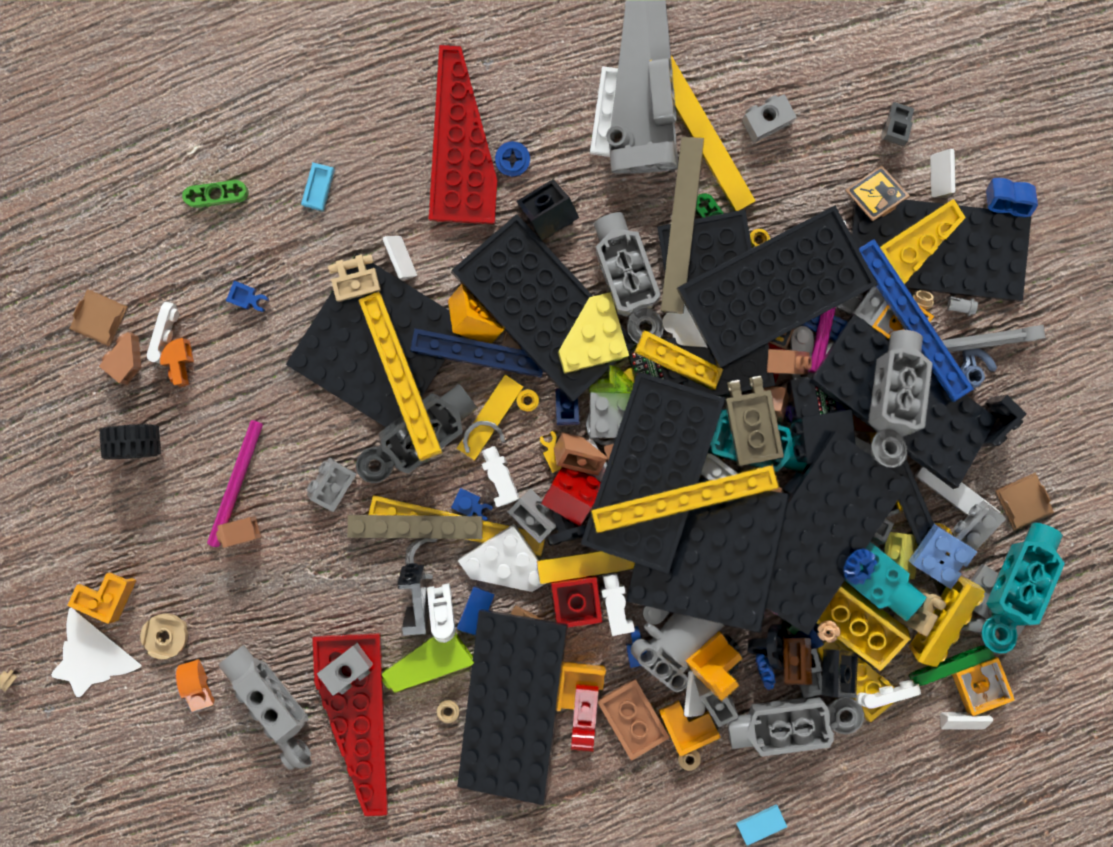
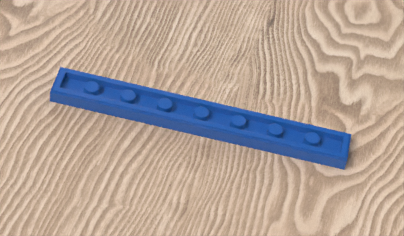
(913, 319)

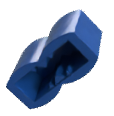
(1011, 197)

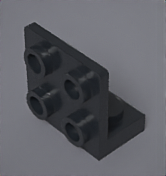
(1010, 419)

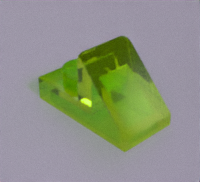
(617, 383)

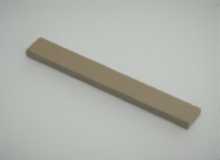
(682, 223)

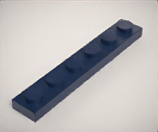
(473, 352)

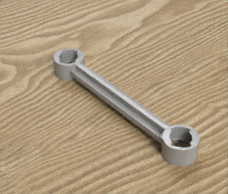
(994, 339)

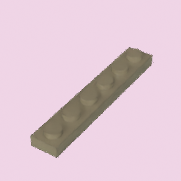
(415, 526)

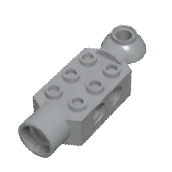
(628, 274)
(899, 396)
(249, 680)
(794, 725)

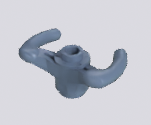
(971, 370)

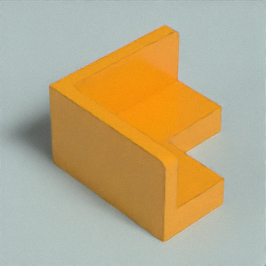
(471, 318)
(107, 602)
(712, 664)
(578, 674)
(686, 733)

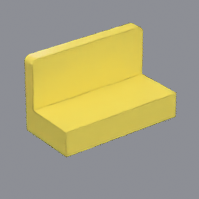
(900, 549)

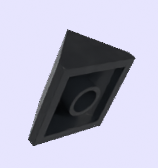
(839, 673)

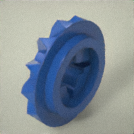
(520, 153)
(852, 567)
(765, 671)

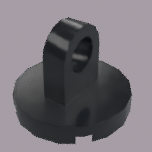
(566, 530)
(771, 646)

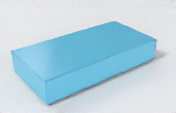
(318, 186)
(761, 825)

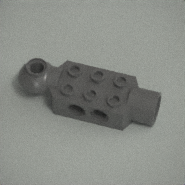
(396, 443)

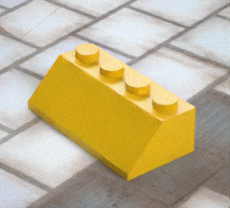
(958, 611)
(865, 627)

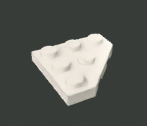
(504, 561)

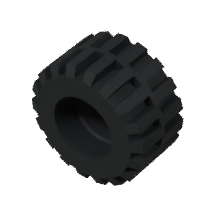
(130, 441)

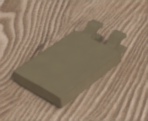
(753, 423)

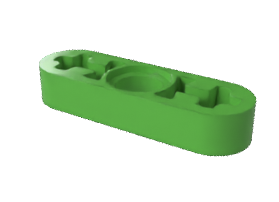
(230, 186)

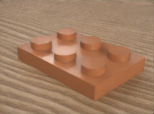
(633, 719)

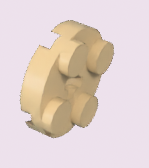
(177, 634)

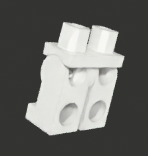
(500, 476)
(615, 605)

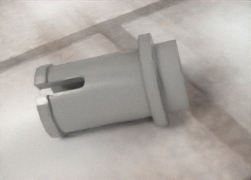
(962, 305)
(975, 625)

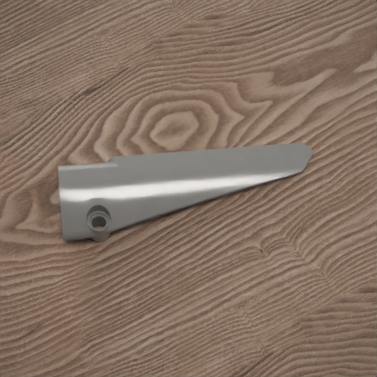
(644, 93)

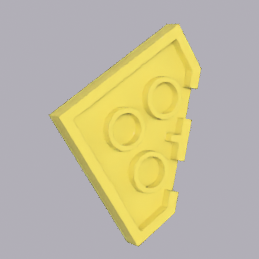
(594, 336)

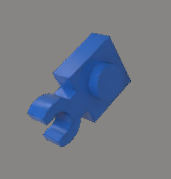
(245, 296)
(468, 503)

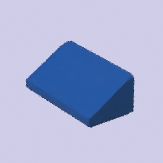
(478, 600)

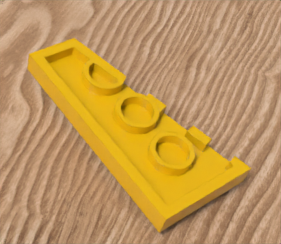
(918, 242)
(867, 679)

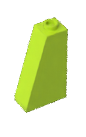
(427, 662)

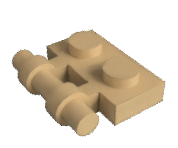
(355, 284)
(923, 618)

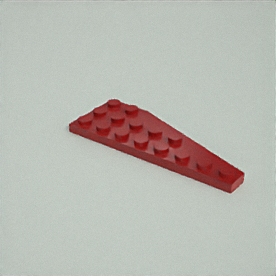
(462, 166)
(358, 717)

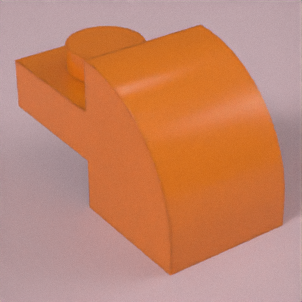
(175, 356)
(192, 685)

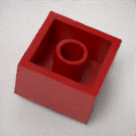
(572, 494)
(576, 601)

